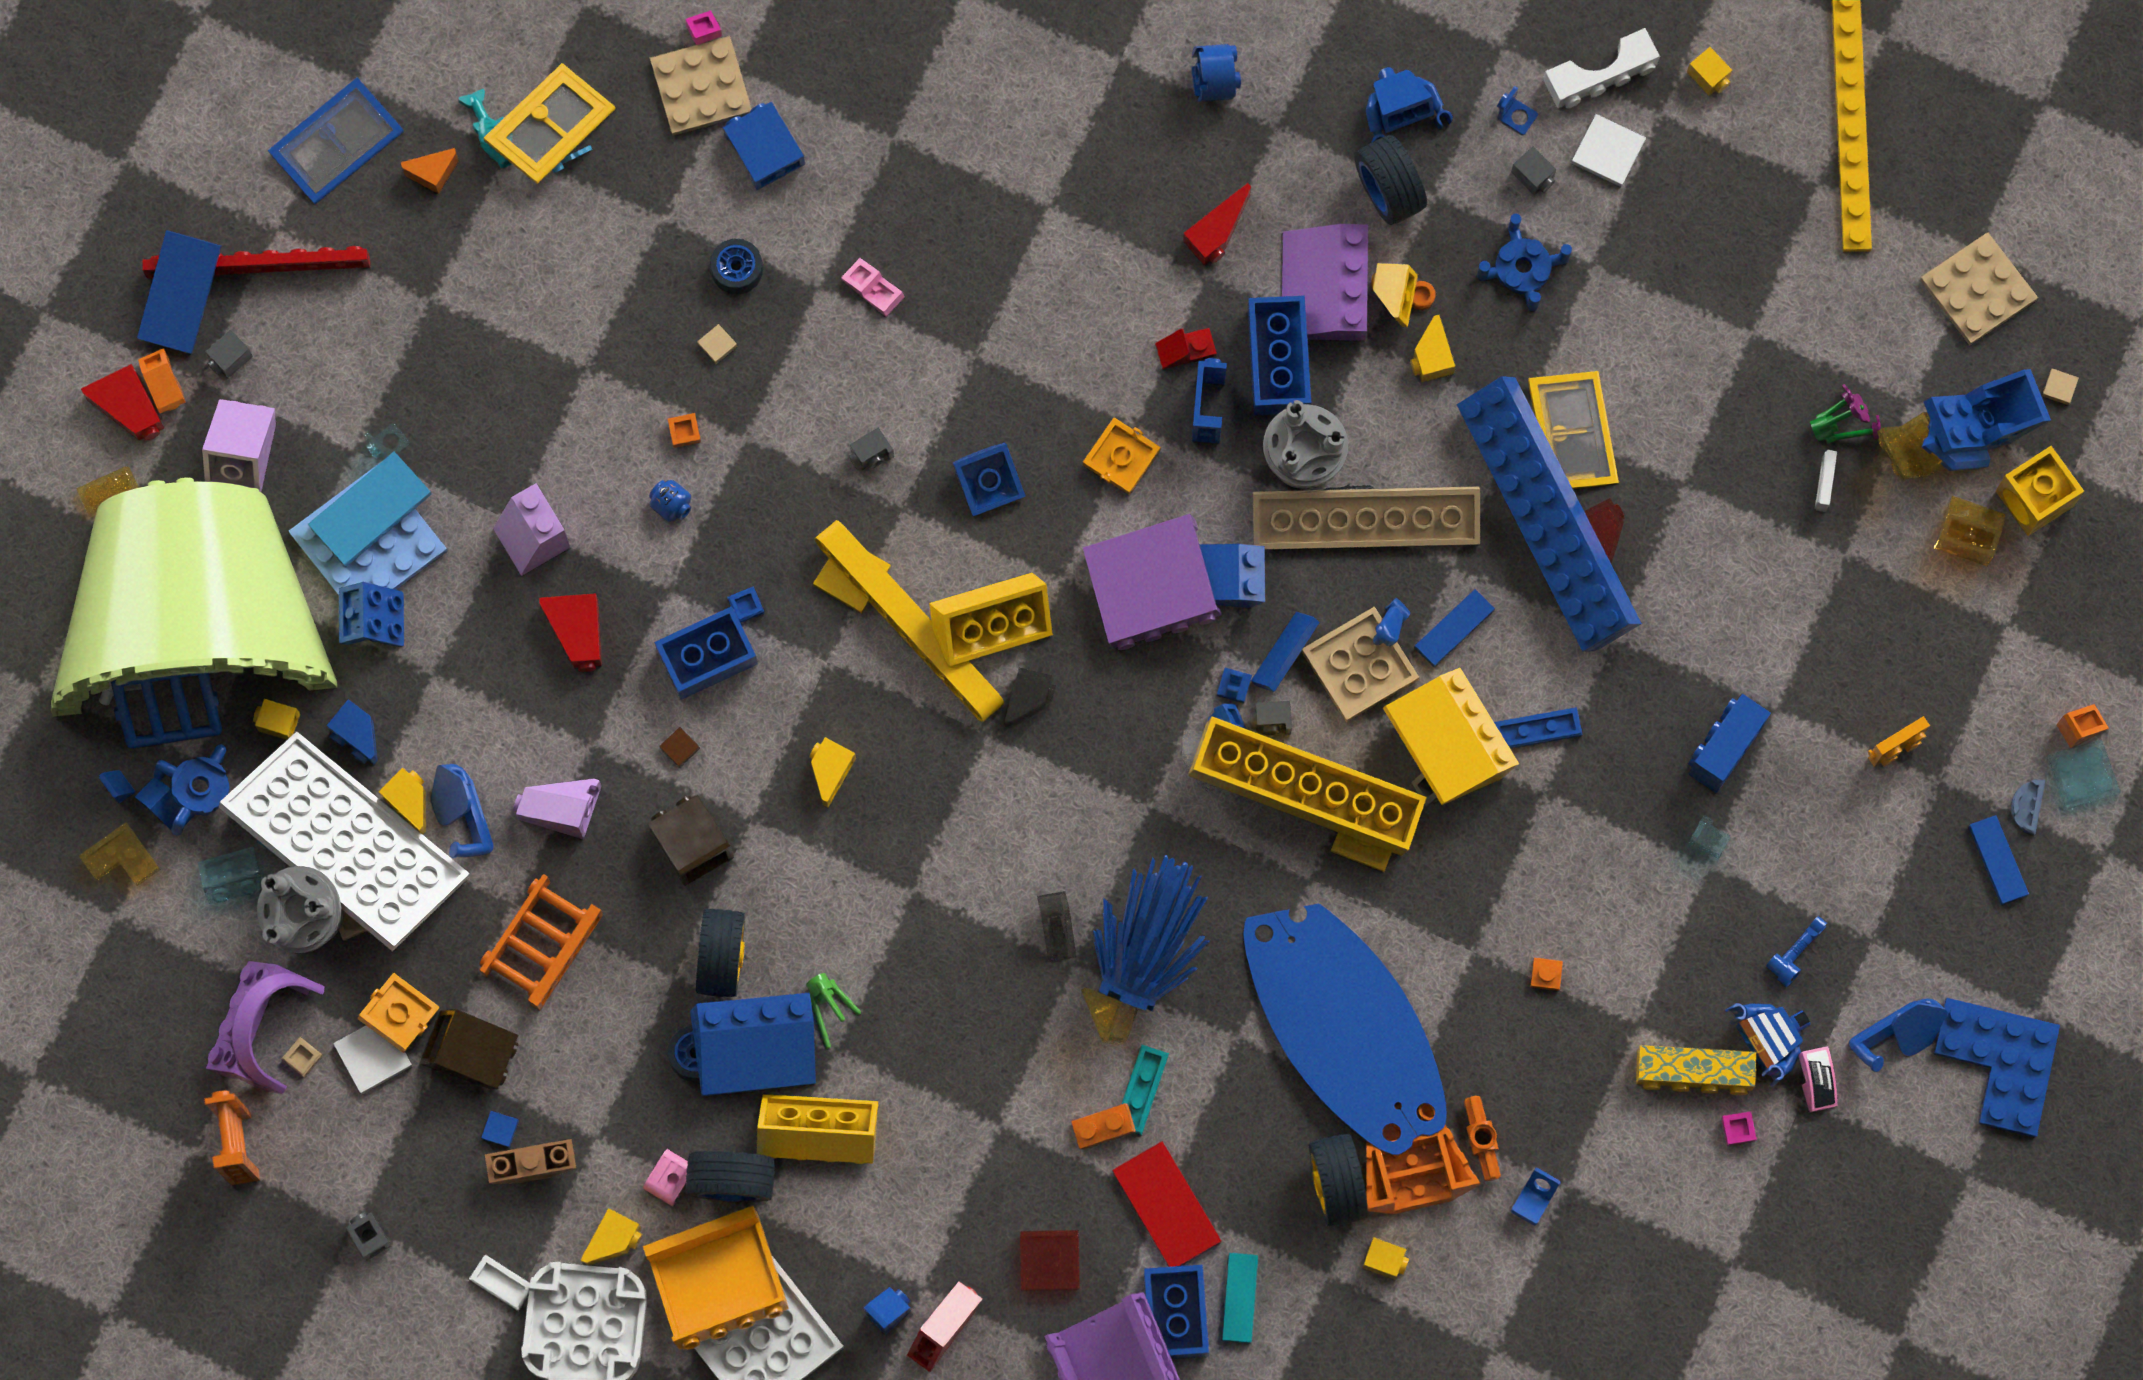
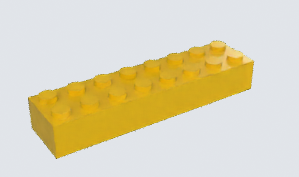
(1307, 786)

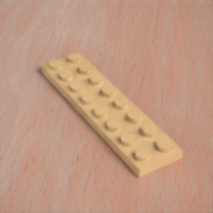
(1366, 517)

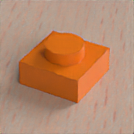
(684, 430)
(1546, 974)

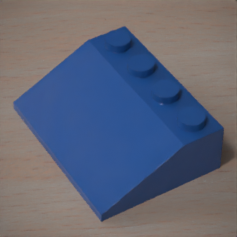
(754, 1044)

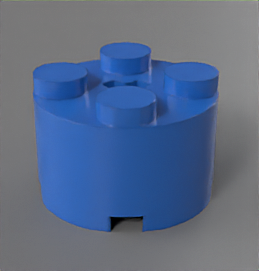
(1215, 72)

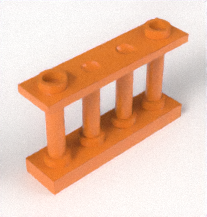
(554, 967)
(232, 1161)

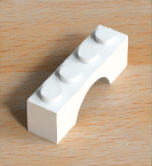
(1571, 83)

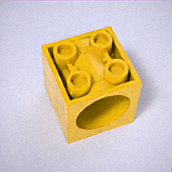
(2039, 490)

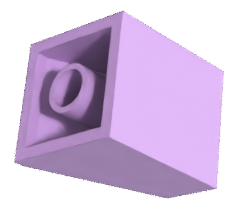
(239, 444)
(530, 530)

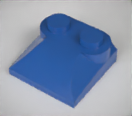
(988, 478)

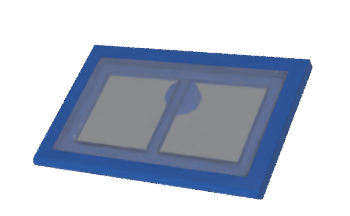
(335, 140)

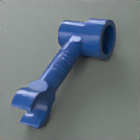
(1784, 966)

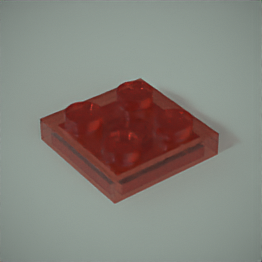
(1049, 1260)

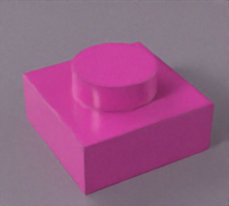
(703, 27)
(1738, 1128)

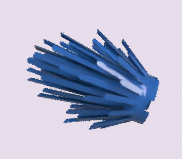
(1138, 962)

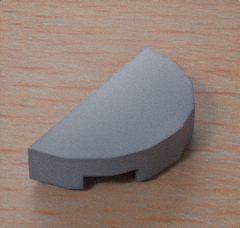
(2027, 804)

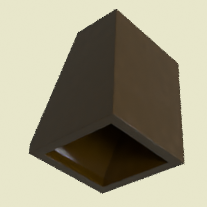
(690, 839)
(470, 1049)

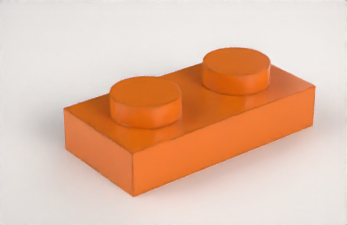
(1103, 1126)

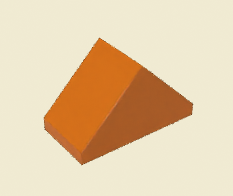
(431, 169)
(2081, 725)

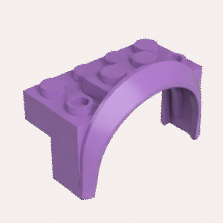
(233, 1050)

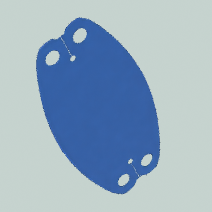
(1345, 1025)

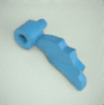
(560, 166)

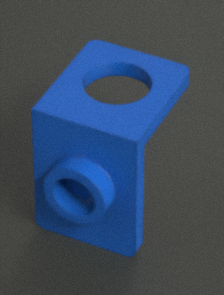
(1508, 105)
(1534, 1198)

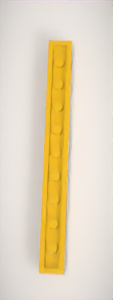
(1851, 126)

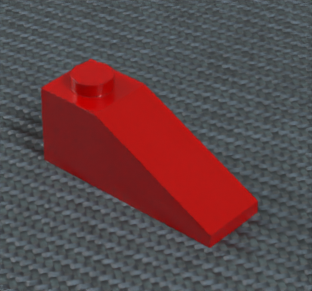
(1213, 232)

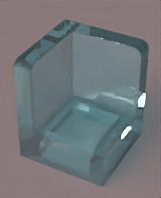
(1709, 839)

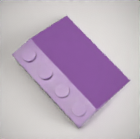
(1332, 274)

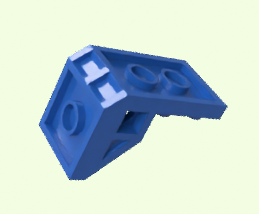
(1989, 414)

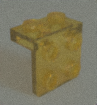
(1906, 450)

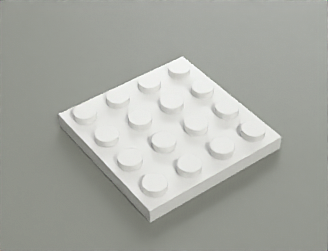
(776, 1347)

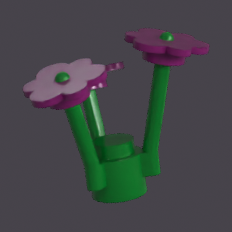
(1826, 425)

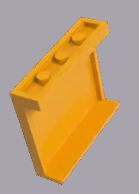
(716, 1278)

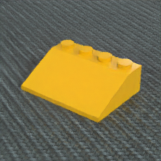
(1451, 736)

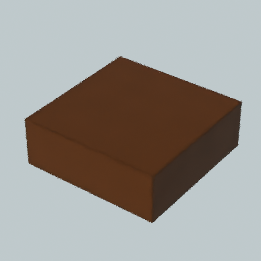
(679, 747)

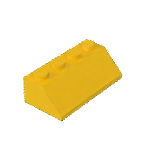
(991, 618)
(817, 1128)

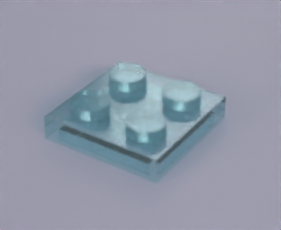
(2083, 774)

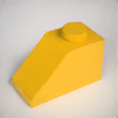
(1396, 289)
(1433, 353)
(830, 766)
(407, 798)
(612, 1238)

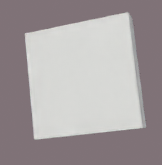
(1608, 150)
(370, 1058)

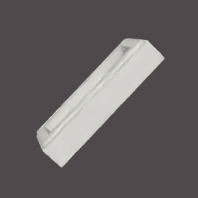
(1825, 480)
(501, 1282)

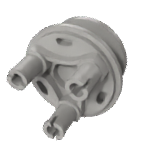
(1305, 445)
(299, 909)

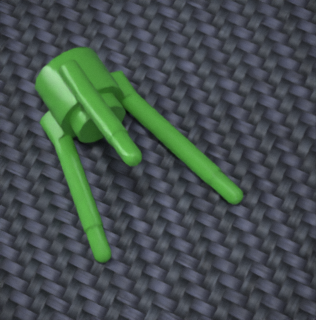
(822, 990)

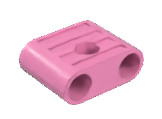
(667, 1178)

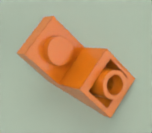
(161, 381)

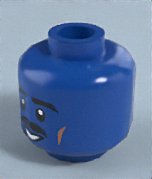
(670, 500)

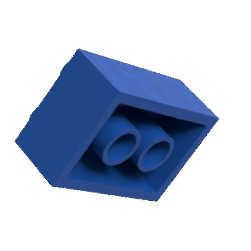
(706, 653)
(1727, 742)
(1179, 1308)

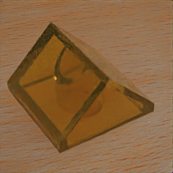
(1110, 1016)

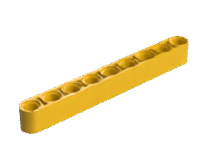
(907, 619)

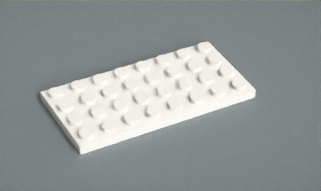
(330, 822)

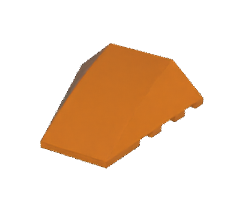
(1420, 1177)

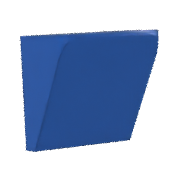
(117, 785)

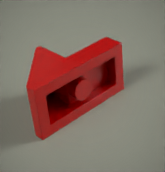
(1185, 348)

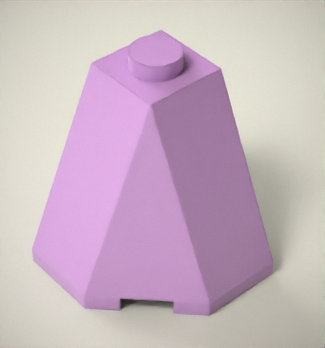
(559, 806)

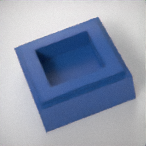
(746, 604)
(500, 1129)

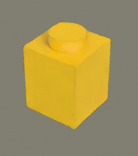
(1710, 72)
(276, 719)
(1385, 1259)

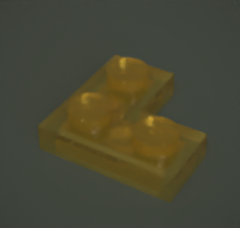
(120, 848)

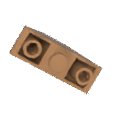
(530, 1163)

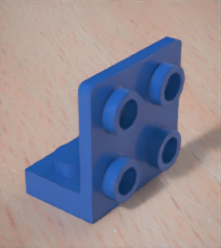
(371, 614)

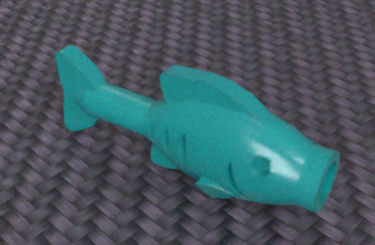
(484, 125)

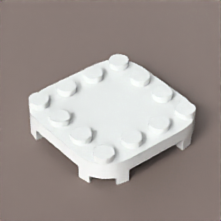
(584, 1323)

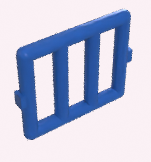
(159, 736)

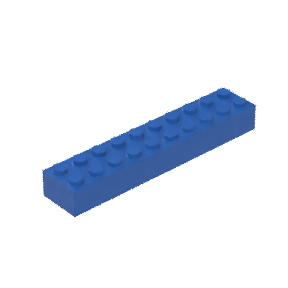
(1549, 514)

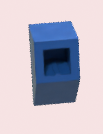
(355, 729)

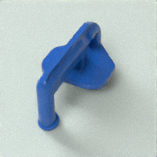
(454, 797)
(1913, 1027)

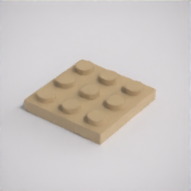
(701, 85)
(1978, 288)
(1356, 669)

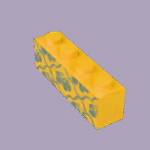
(1696, 1068)

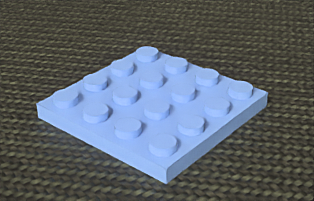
(386, 563)

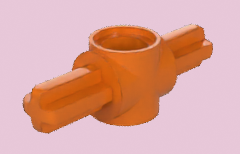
(1478, 1123)

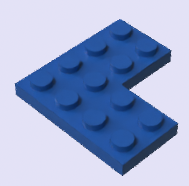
(2018, 1056)

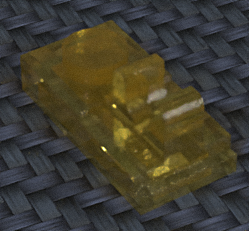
(99, 490)

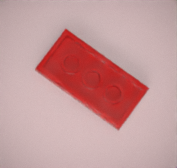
(1166, 1205)

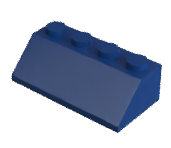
(1278, 353)

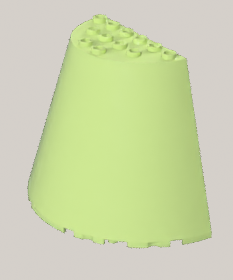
(186, 586)

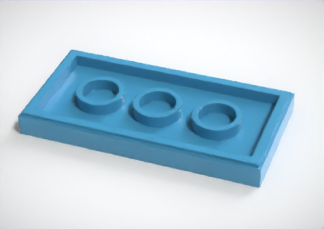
(369, 509)

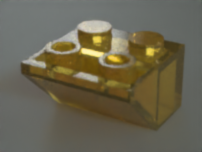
(1970, 531)

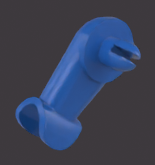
(1390, 626)

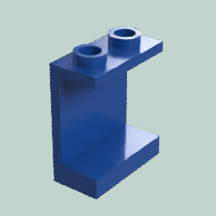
(764, 144)
(1207, 427)

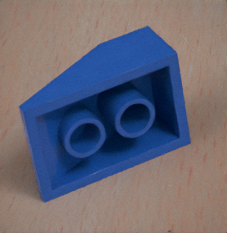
(1235, 573)

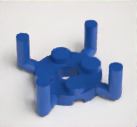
(1523, 249)
(181, 785)

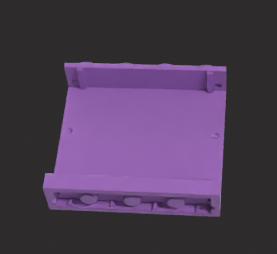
(1151, 582)
(1113, 1345)

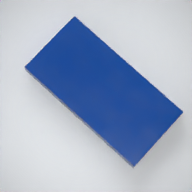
(179, 291)

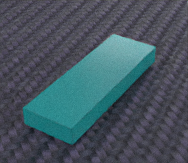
(1144, 1084)
(1240, 1298)

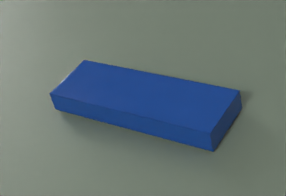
(1454, 628)
(1285, 651)
(1540, 728)
(1998, 860)

